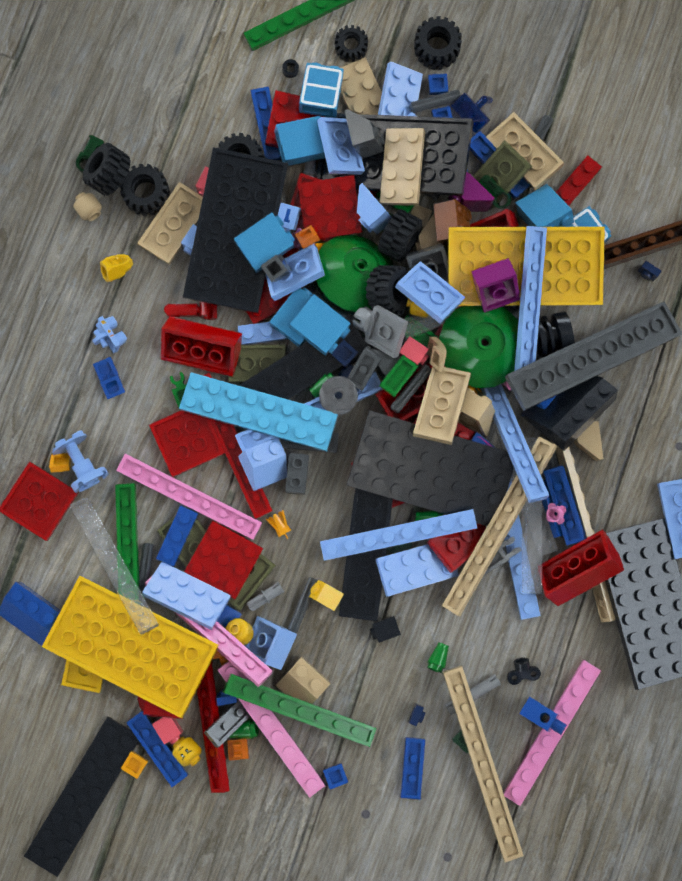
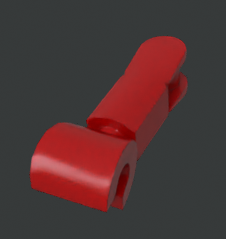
(203, 310)

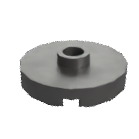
(346, 402)

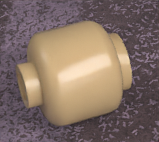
(87, 206)

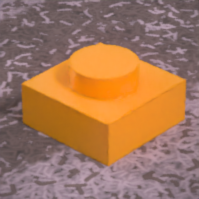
(60, 462)
(134, 764)

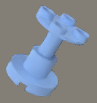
(83, 468)

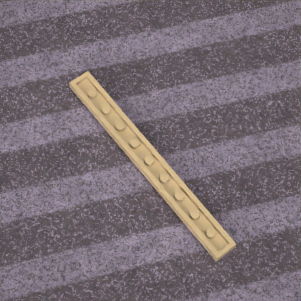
(494, 534)
(600, 591)
(483, 764)

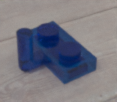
(469, 109)

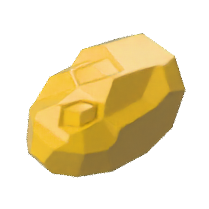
(115, 266)

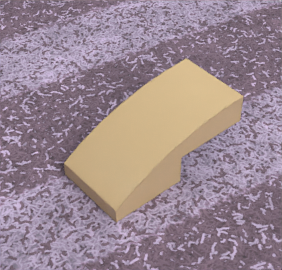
(437, 353)

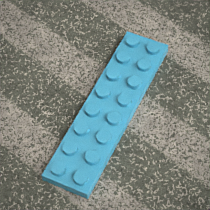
(258, 411)

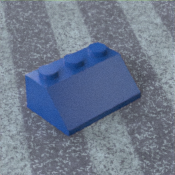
(29, 612)

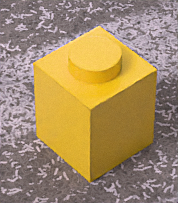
(326, 595)

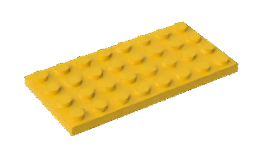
(571, 262)
(102, 638)

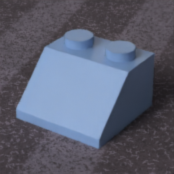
(372, 213)
(264, 464)
(271, 642)

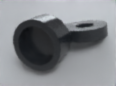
(523, 671)

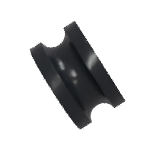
(291, 62)

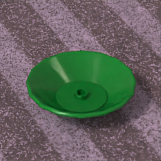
(343, 279)
(465, 352)

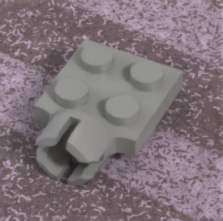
(381, 329)

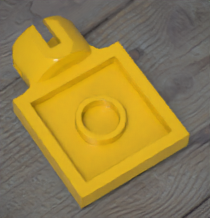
(80, 678)

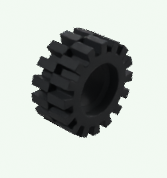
(355, 53)

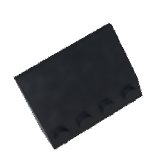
(572, 411)

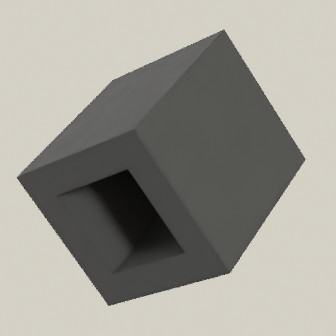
(276, 268)

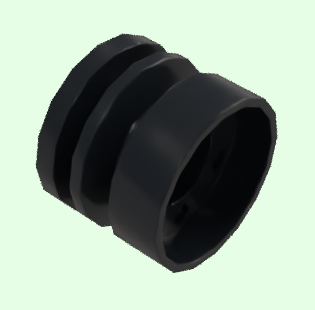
(557, 333)

